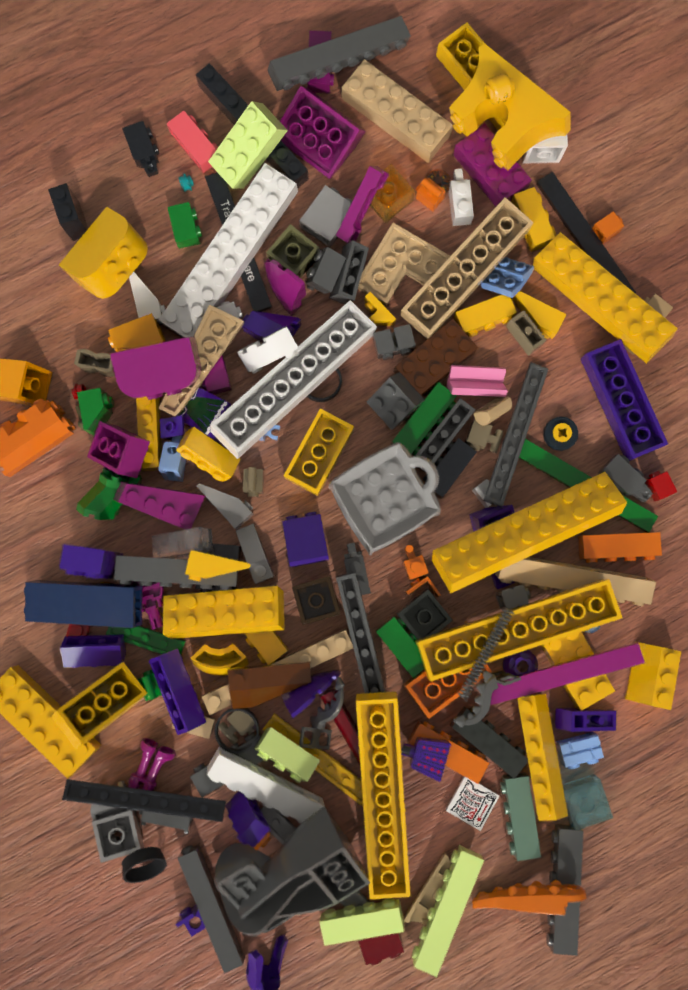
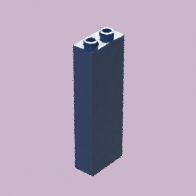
(83, 603)

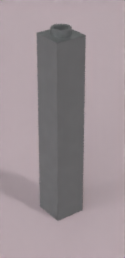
(211, 908)

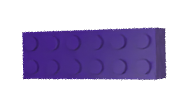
(623, 400)

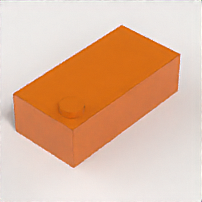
(437, 694)

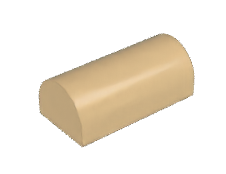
(492, 410)

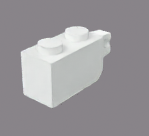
(460, 200)

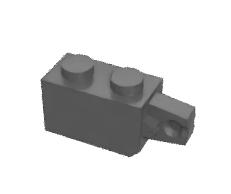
(626, 478)

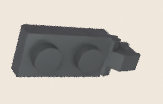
(355, 562)

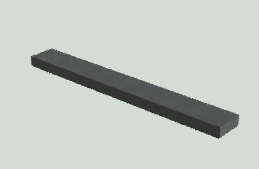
(515, 435)

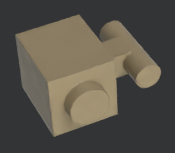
(480, 436)
(253, 482)
(239, 722)

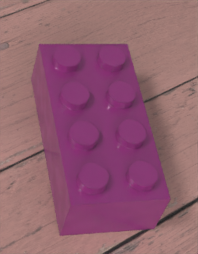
(478, 160)

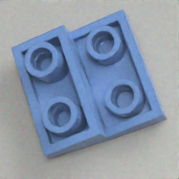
(508, 277)

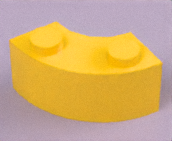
(219, 661)

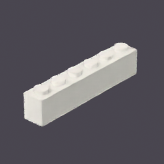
(263, 786)

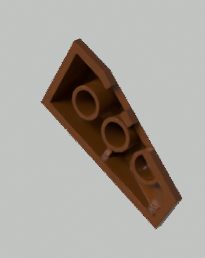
(262, 683)

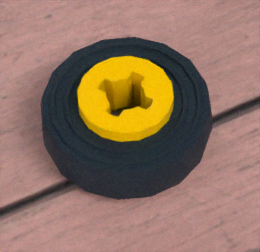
(555, 438)

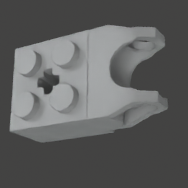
(107, 821)

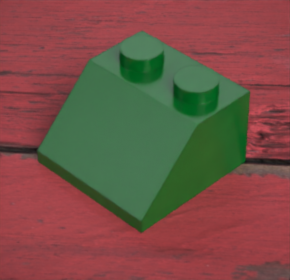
(94, 407)

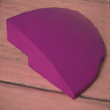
(285, 285)

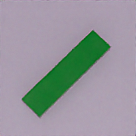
(148, 639)

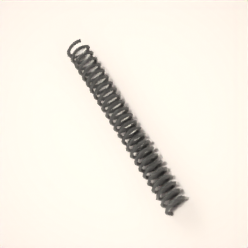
(486, 653)

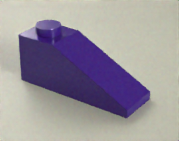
(586, 720)

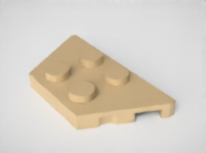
(426, 897)

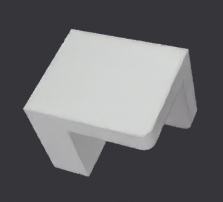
(480, 492)

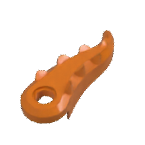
(532, 898)

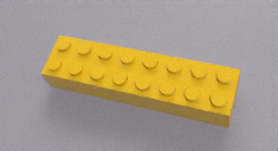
(604, 297)

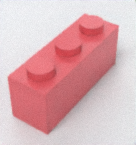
(192, 140)

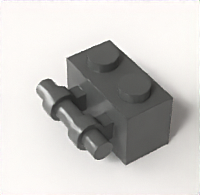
(325, 270)

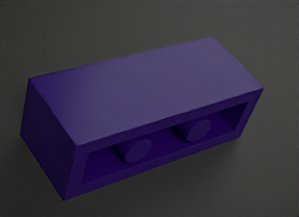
(93, 651)
(247, 819)

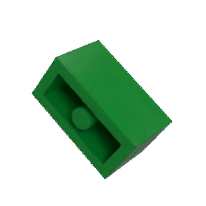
(184, 225)

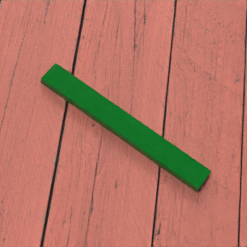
(572, 476)

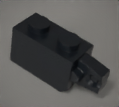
(141, 147)

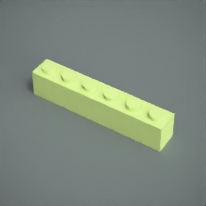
(447, 910)

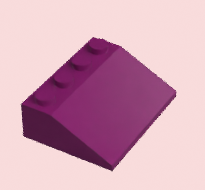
(319, 132)

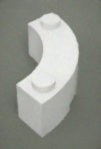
(274, 347)

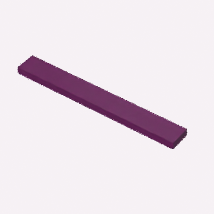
(570, 672)

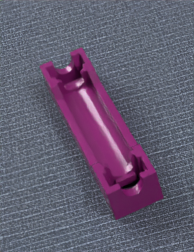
(351, 225)

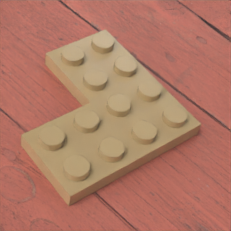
(398, 256)

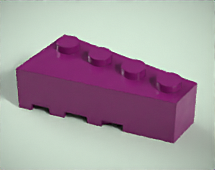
(165, 504)

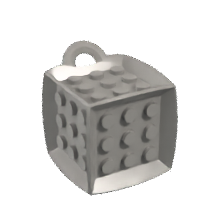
(386, 497)

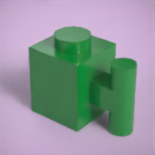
(150, 685)

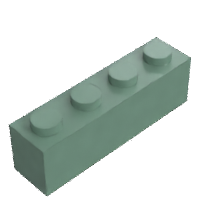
(520, 816)

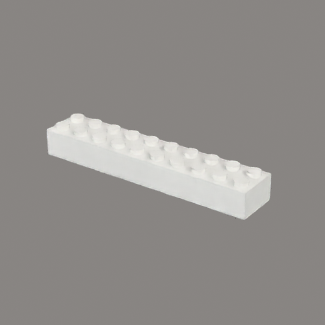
(230, 251)
(292, 379)

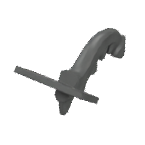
(484, 699)
(323, 716)

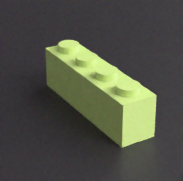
(362, 921)

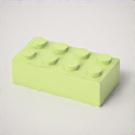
(247, 145)

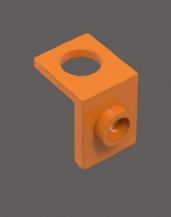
(418, 582)

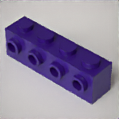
(177, 691)

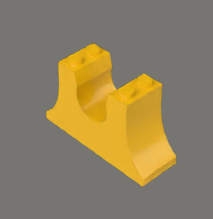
(529, 114)

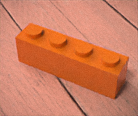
(620, 546)
(459, 758)

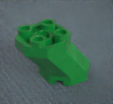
(100, 497)

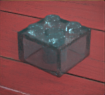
(586, 802)

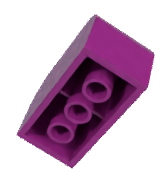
(157, 368)

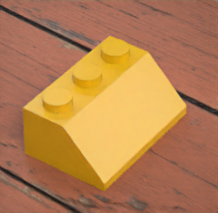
(654, 680)

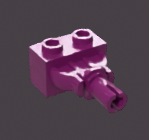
(151, 602)

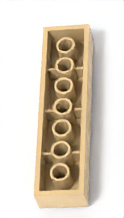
(466, 268)

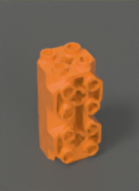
(32, 435)

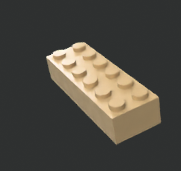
(396, 111)

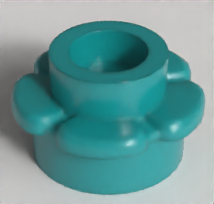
(186, 182)

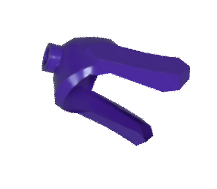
(266, 976)

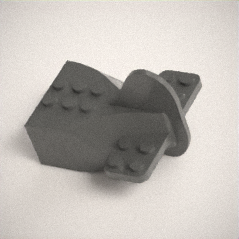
(304, 876)

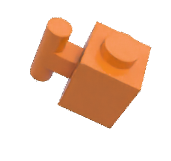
(430, 193)
(414, 565)

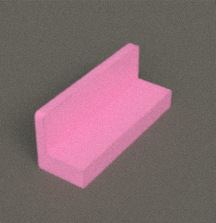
(477, 381)

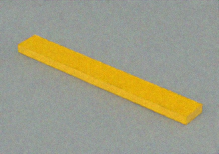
(328, 766)

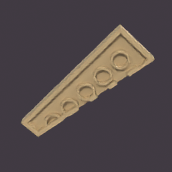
(212, 339)

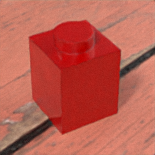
(660, 485)

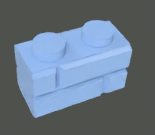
(580, 750)

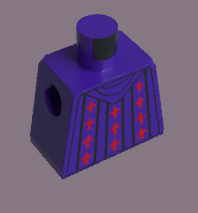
(428, 756)

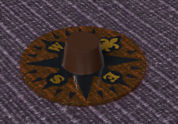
(441, 178)

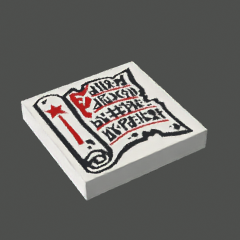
(472, 803)

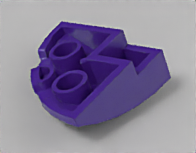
(301, 697)

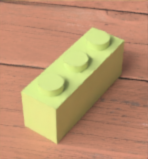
(286, 755)

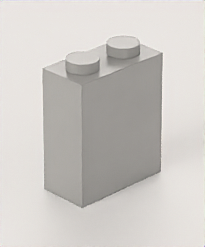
(325, 215)

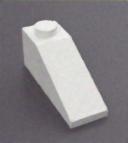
(144, 299)

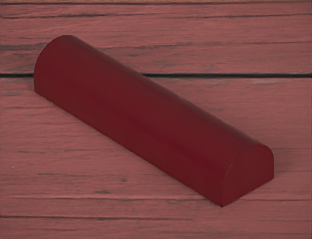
(345, 724)

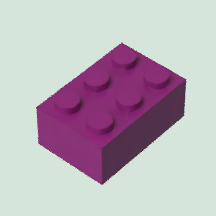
(118, 449)

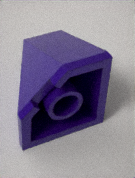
(264, 324)

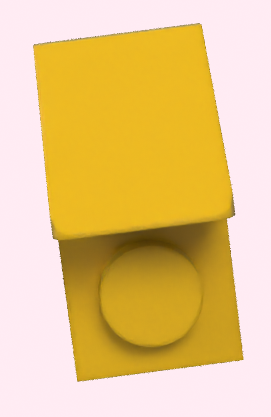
(381, 315)

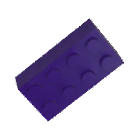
(88, 562)

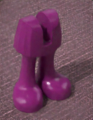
(148, 749)

